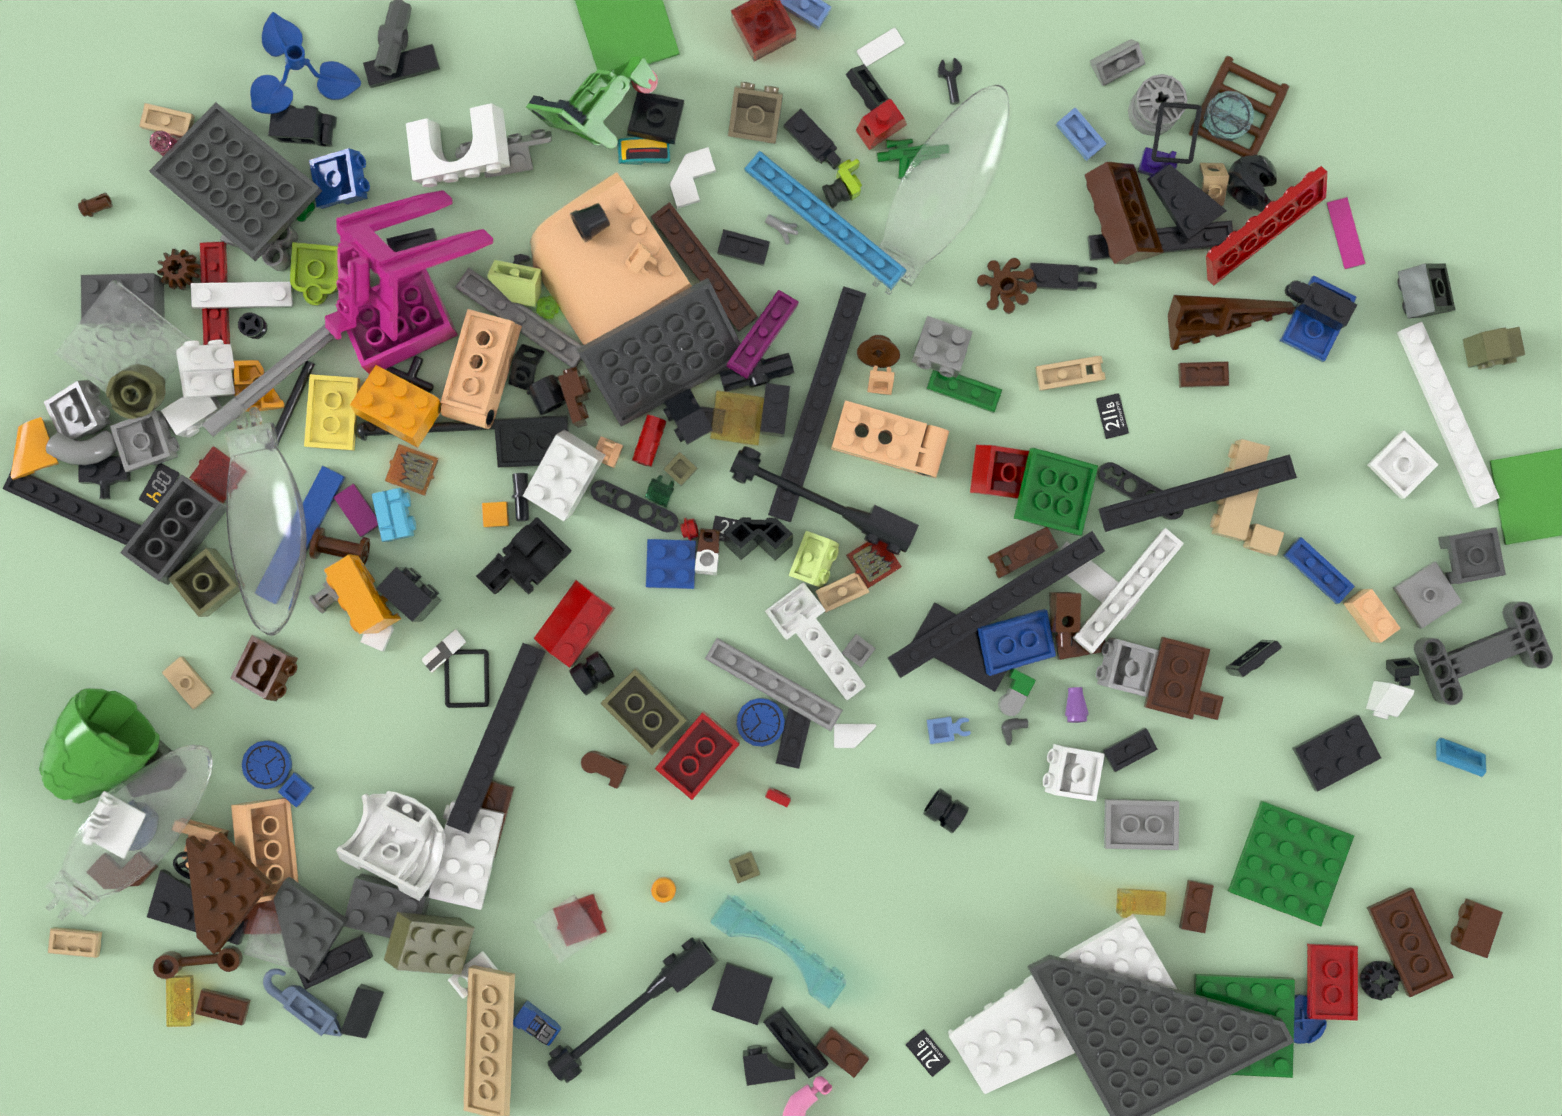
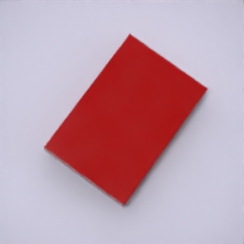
(1332, 982)

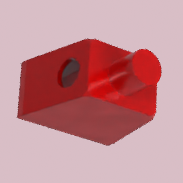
(881, 122)

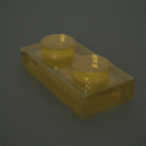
(180, 1001)

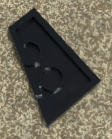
(1184, 201)

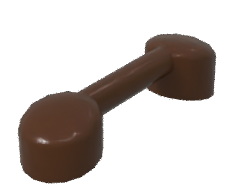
(172, 962)

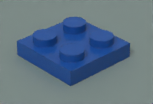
(670, 563)

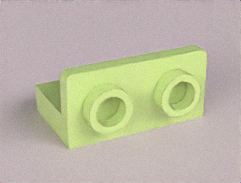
(814, 559)

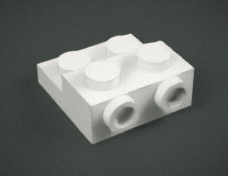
(206, 369)
(1073, 772)

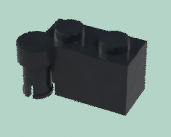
(302, 126)

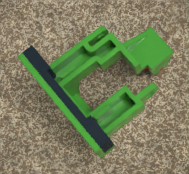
(595, 101)

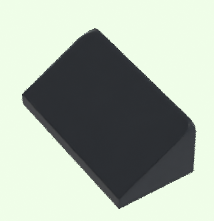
(362, 1011)

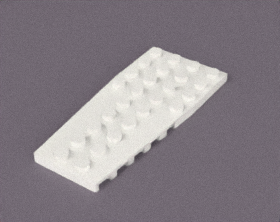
(1021, 1030)

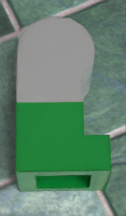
(1015, 697)

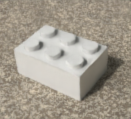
(564, 475)

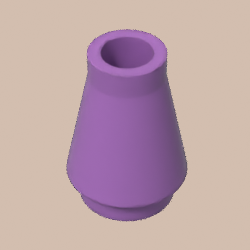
(1076, 706)

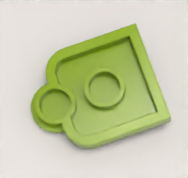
(314, 271)

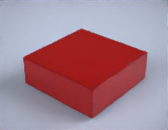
(778, 796)

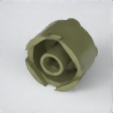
(135, 379)

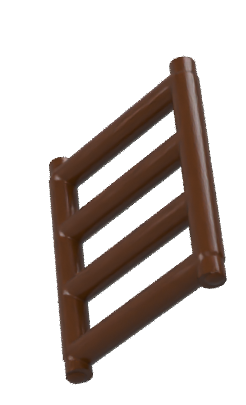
(1269, 111)

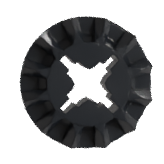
(1372, 972)

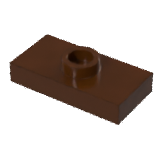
(1203, 374)
(222, 1006)

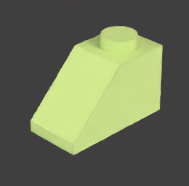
(517, 282)

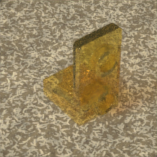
(1140, 902)

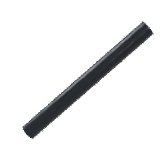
(293, 399)

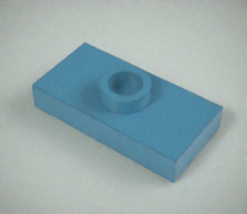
(1461, 757)

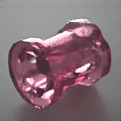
(157, 144)

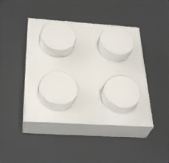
(1402, 465)

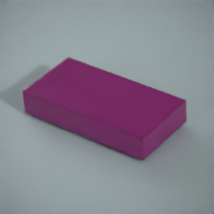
(357, 510)

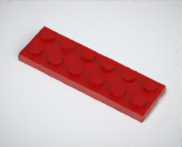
(1267, 225)

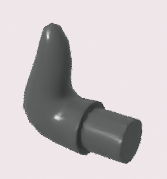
(1012, 724)

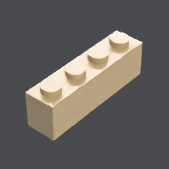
(1236, 511)

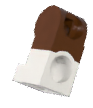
(707, 552)

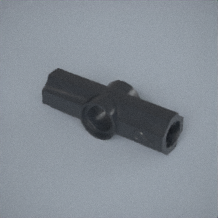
(764, 372)

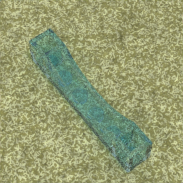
(736, 921)

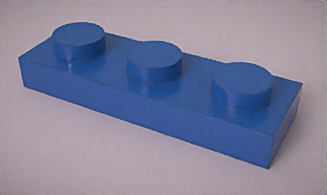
(1318, 570)

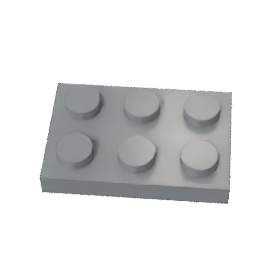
(1141, 824)

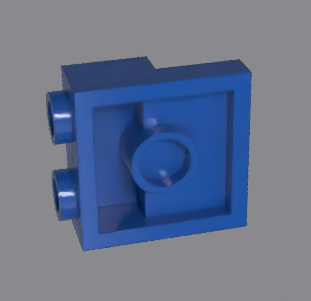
(339, 178)

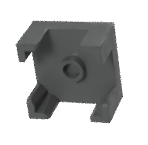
(1473, 555)

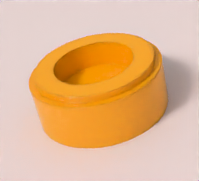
(663, 889)

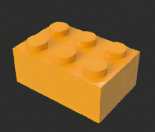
(396, 406)

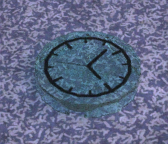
(1229, 115)

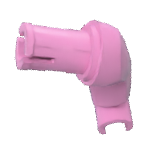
(805, 1097)

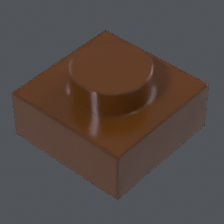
(1208, 705)

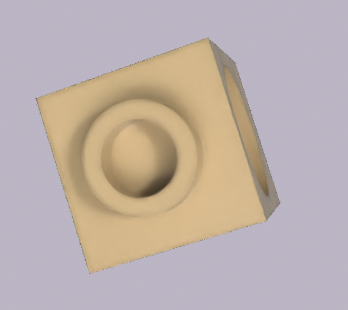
(1263, 540)

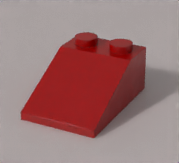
(998, 471)

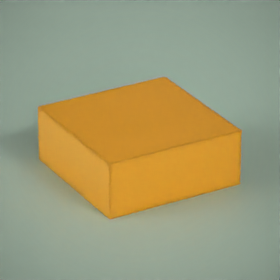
(495, 514)

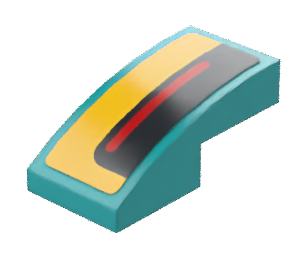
(640, 151)

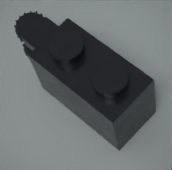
(1321, 304)

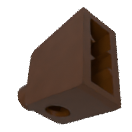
(1063, 605)

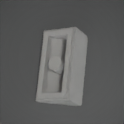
(1117, 61)

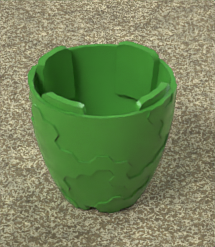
(96, 745)

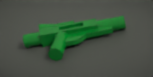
(902, 153)

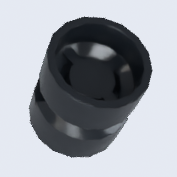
(585, 679)
(945, 810)

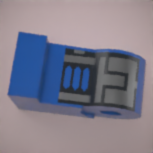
(537, 1023)

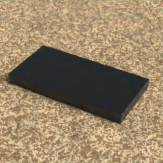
(965, 655)

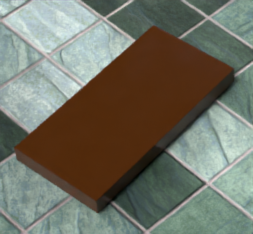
(1410, 942)

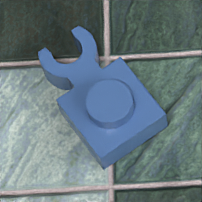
(943, 729)

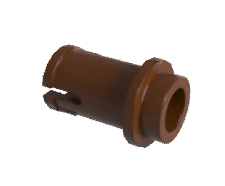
(95, 204)

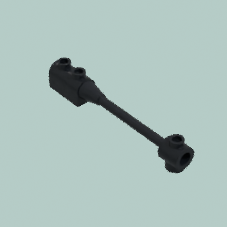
(876, 525)
(677, 973)

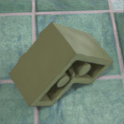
(1494, 347)

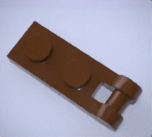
(1023, 551)

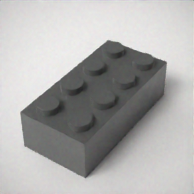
(174, 529)

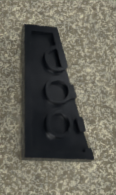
(174, 905)

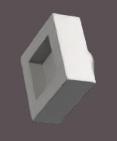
(858, 650)

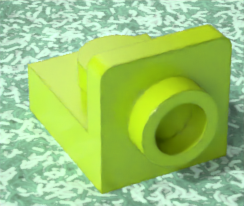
(850, 181)

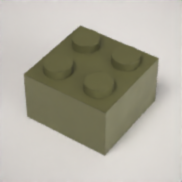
(206, 582)

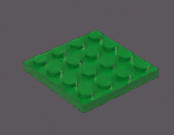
(1291, 863)
(1261, 994)

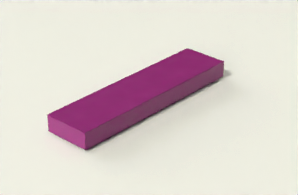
(762, 334)

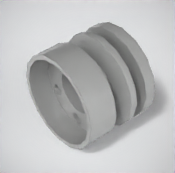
(1144, 109)

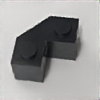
(688, 417)
(749, 533)

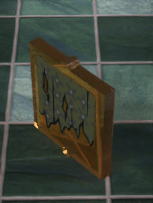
(411, 469)

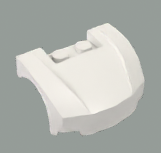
(397, 842)

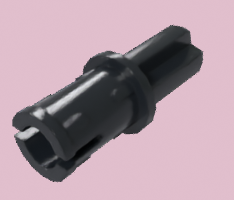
(520, 484)

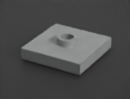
(1427, 595)

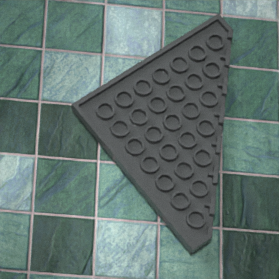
(1151, 1041)

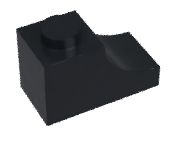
(763, 1068)

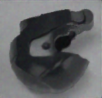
(1251, 175)

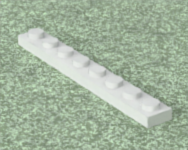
(1448, 415)

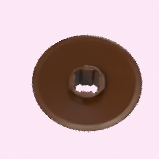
(878, 351)

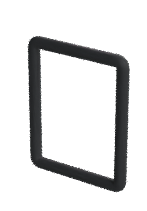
(1158, 129)
(486, 680)

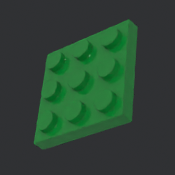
(1055, 491)

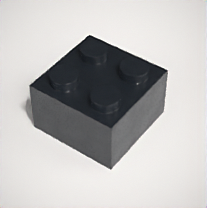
(409, 593)

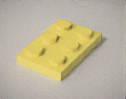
(329, 415)

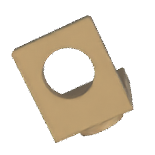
(1215, 182)

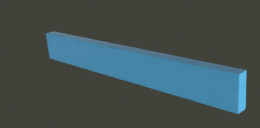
(825, 220)

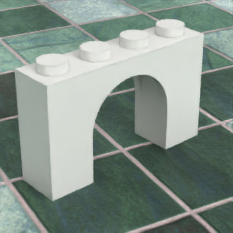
(486, 154)

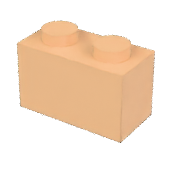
(1371, 615)

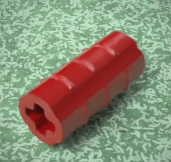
(649, 440)

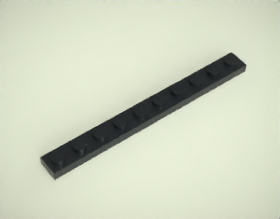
(818, 400)
(995, 604)

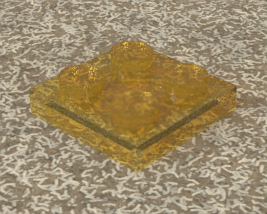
(737, 418)

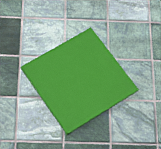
(625, 30)
(1529, 495)

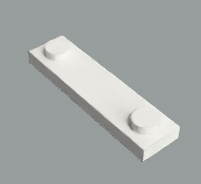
(241, 295)

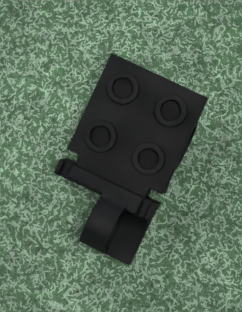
(527, 558)

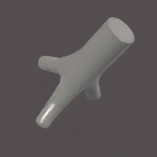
(783, 228)

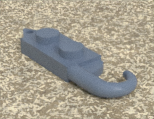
(304, 1006)

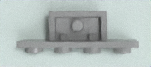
(518, 151)

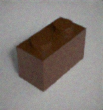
(1476, 928)

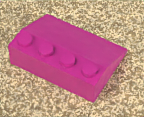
(421, 324)

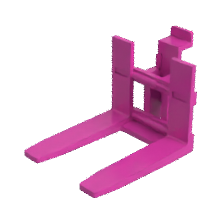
(364, 250)

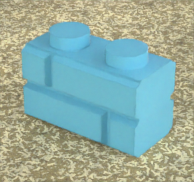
(393, 514)

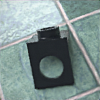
(524, 367)

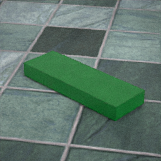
(965, 390)

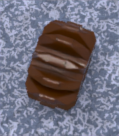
(172, 263)

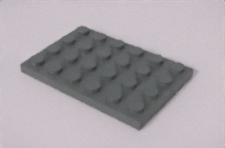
(235, 181)
(661, 352)

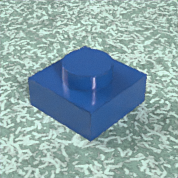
(296, 789)

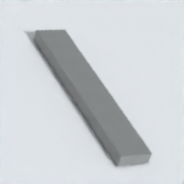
(532, 324)
(773, 684)

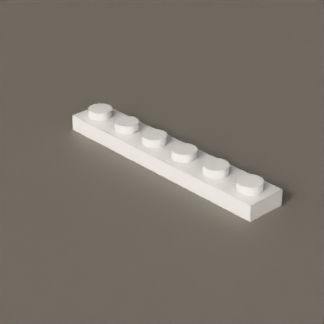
(1128, 590)

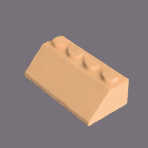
(267, 839)

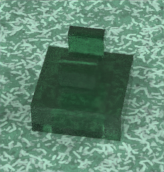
(660, 492)

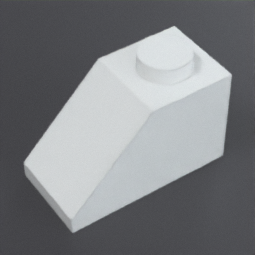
(1388, 699)

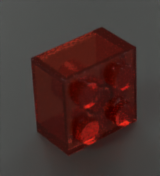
(763, 26)

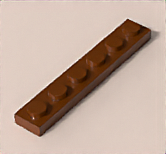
(703, 265)

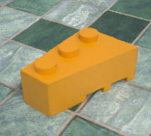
(359, 596)

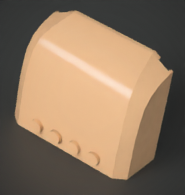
(592, 277)

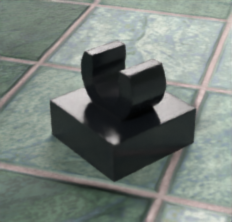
(1402, 669)

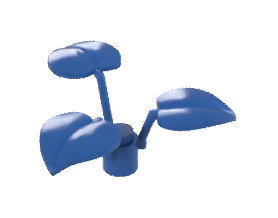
(281, 38)

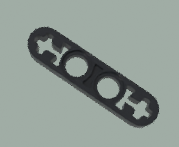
(1141, 485)
(635, 504)

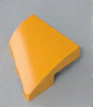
(245, 374)
(31, 449)

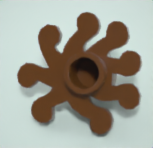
(1008, 285)

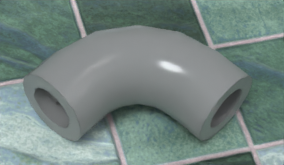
(82, 452)

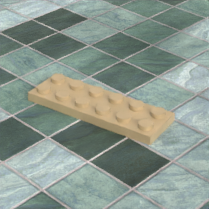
(489, 1041)

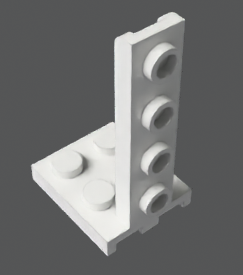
(798, 615)

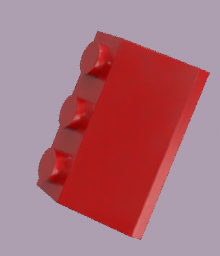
(573, 624)

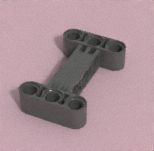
(1483, 652)

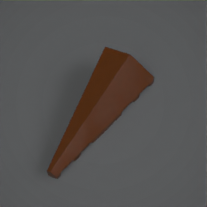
(1200, 316)

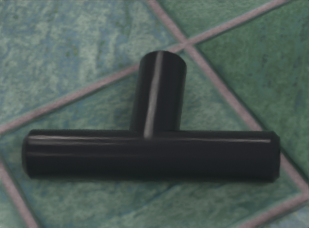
(412, 373)

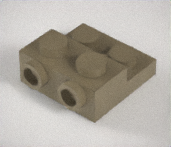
(755, 113)

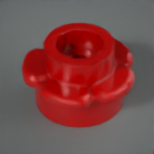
(689, 529)

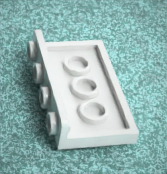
(467, 860)

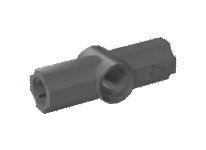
(393, 37)

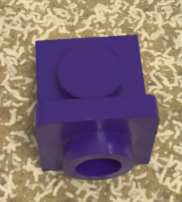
(1149, 167)

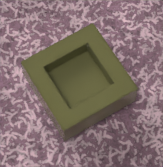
(680, 468)
(744, 867)

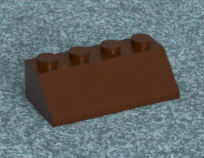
(1123, 212)

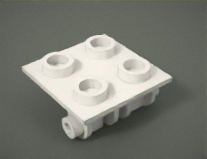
(113, 825)

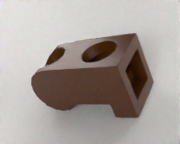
(605, 765)

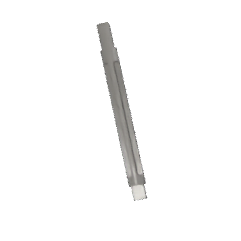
(268, 381)

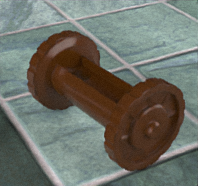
(337, 547)

